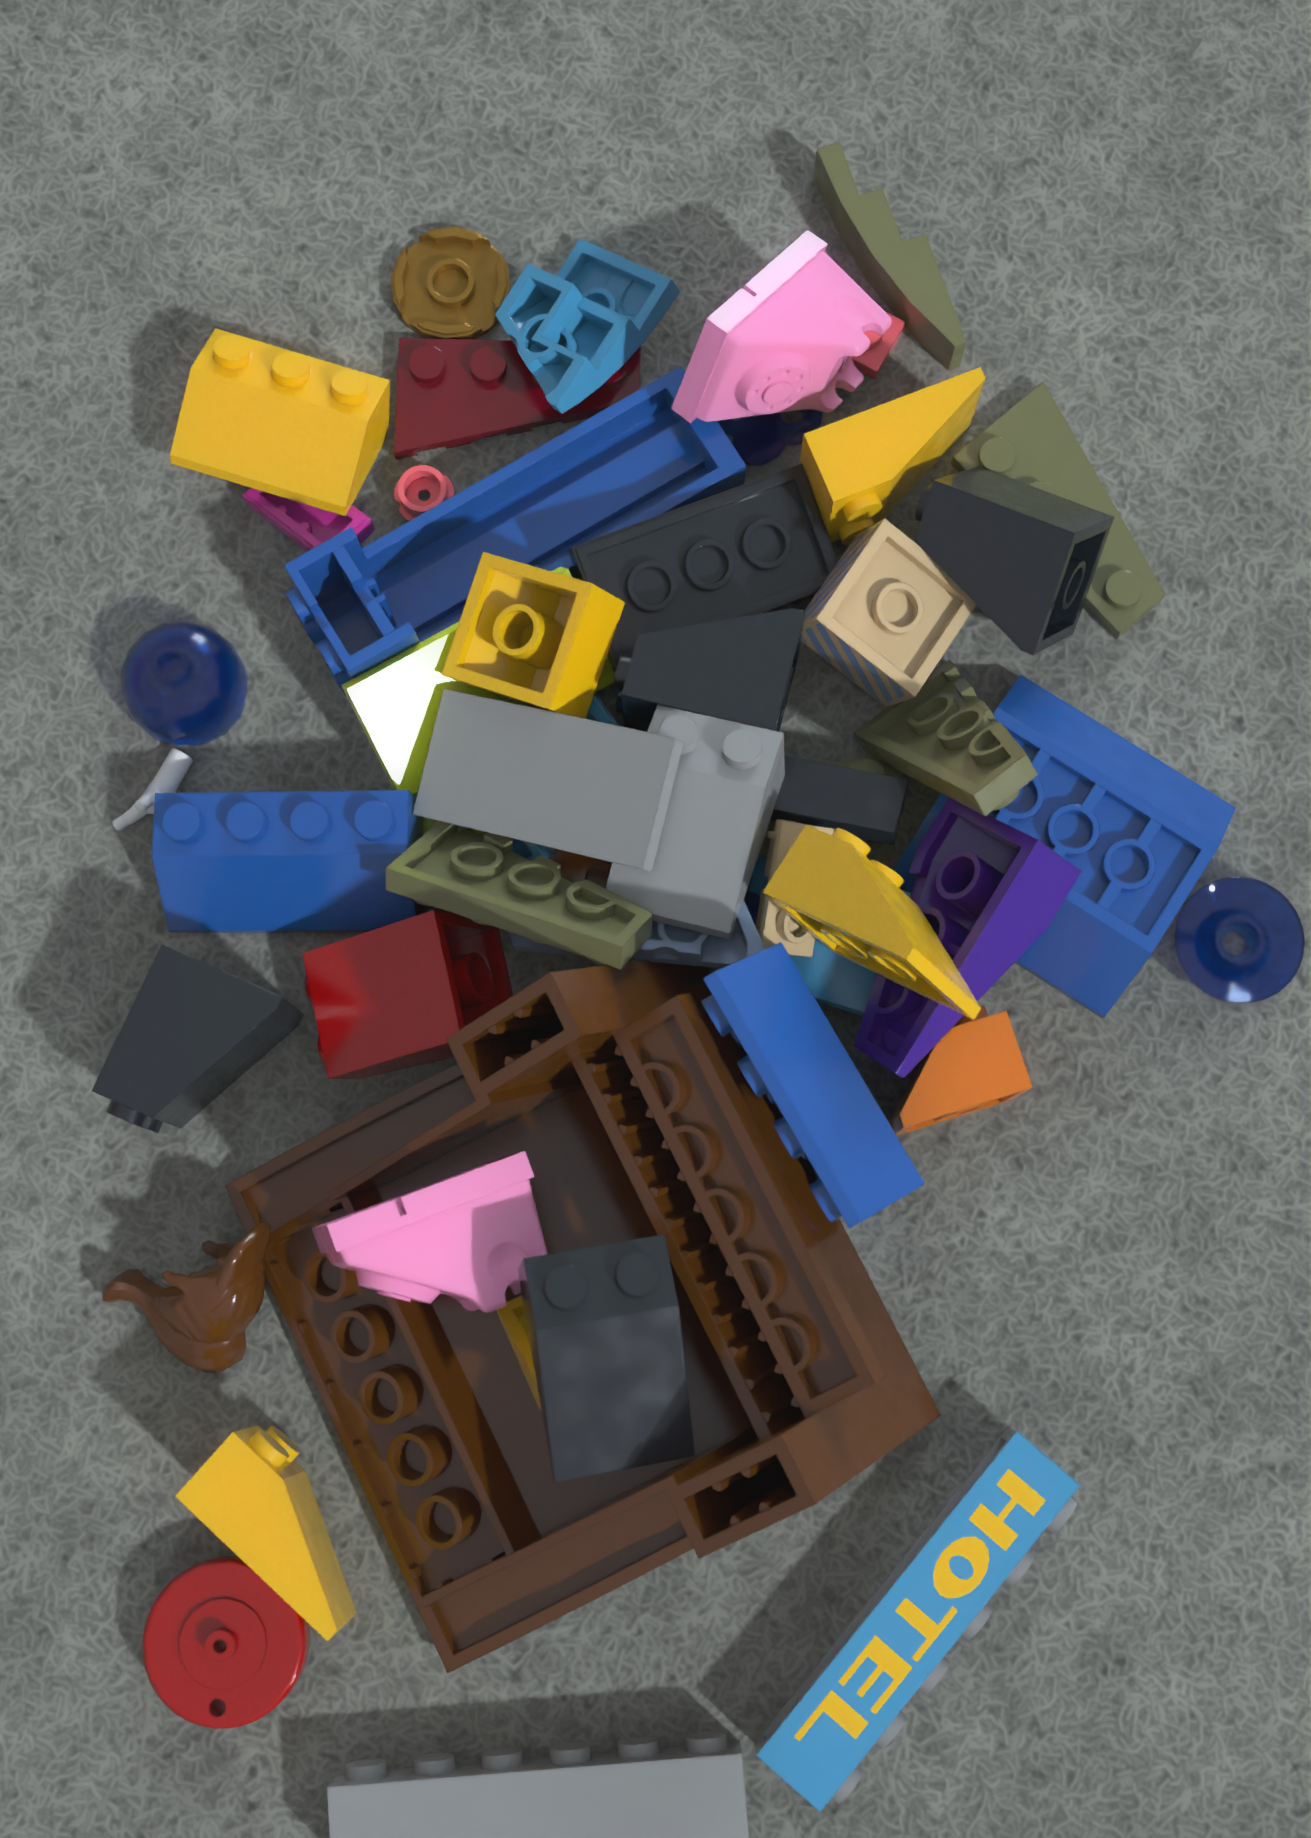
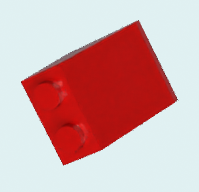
(403, 990)

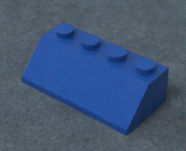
(282, 860)

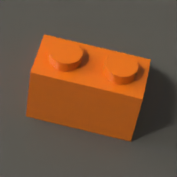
(963, 1073)

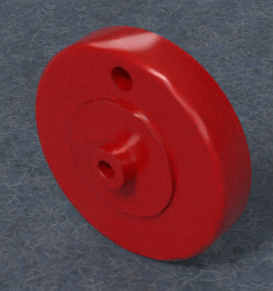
(223, 1645)

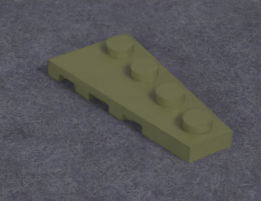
(950, 743)
(527, 897)

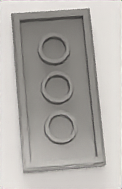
(548, 779)

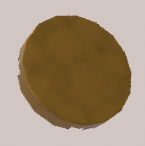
(456, 304)

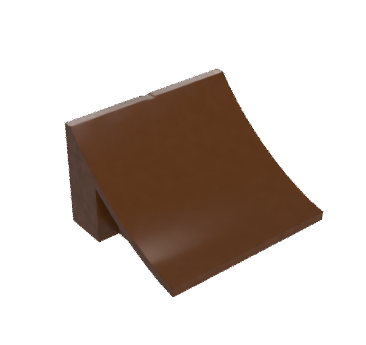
(629, 1137)

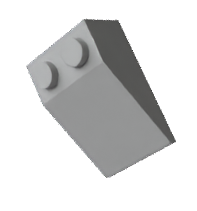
(711, 825)

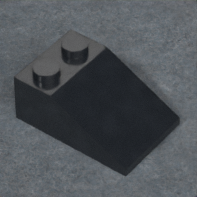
(608, 1357)

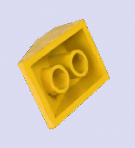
(879, 455)
(865, 915)
(269, 1517)

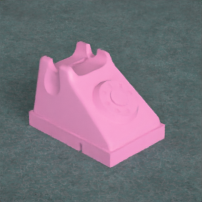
(782, 340)
(444, 1238)

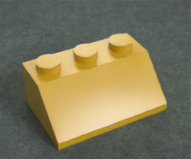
(281, 422)

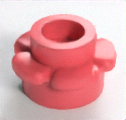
(418, 480)

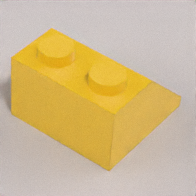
(533, 636)

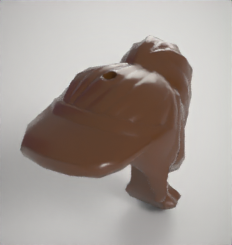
(208, 1311)

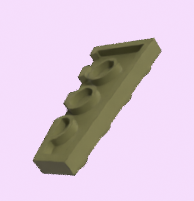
(1040, 450)

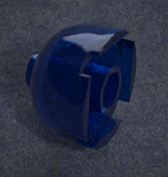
(184, 683)

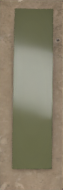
(896, 269)

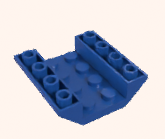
(1117, 818)
(813, 1082)

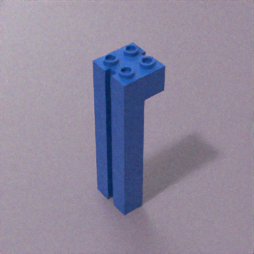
(573, 489)

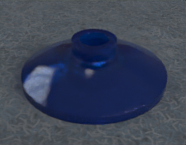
(1265, 923)

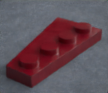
(481, 390)

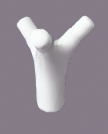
(165, 781)

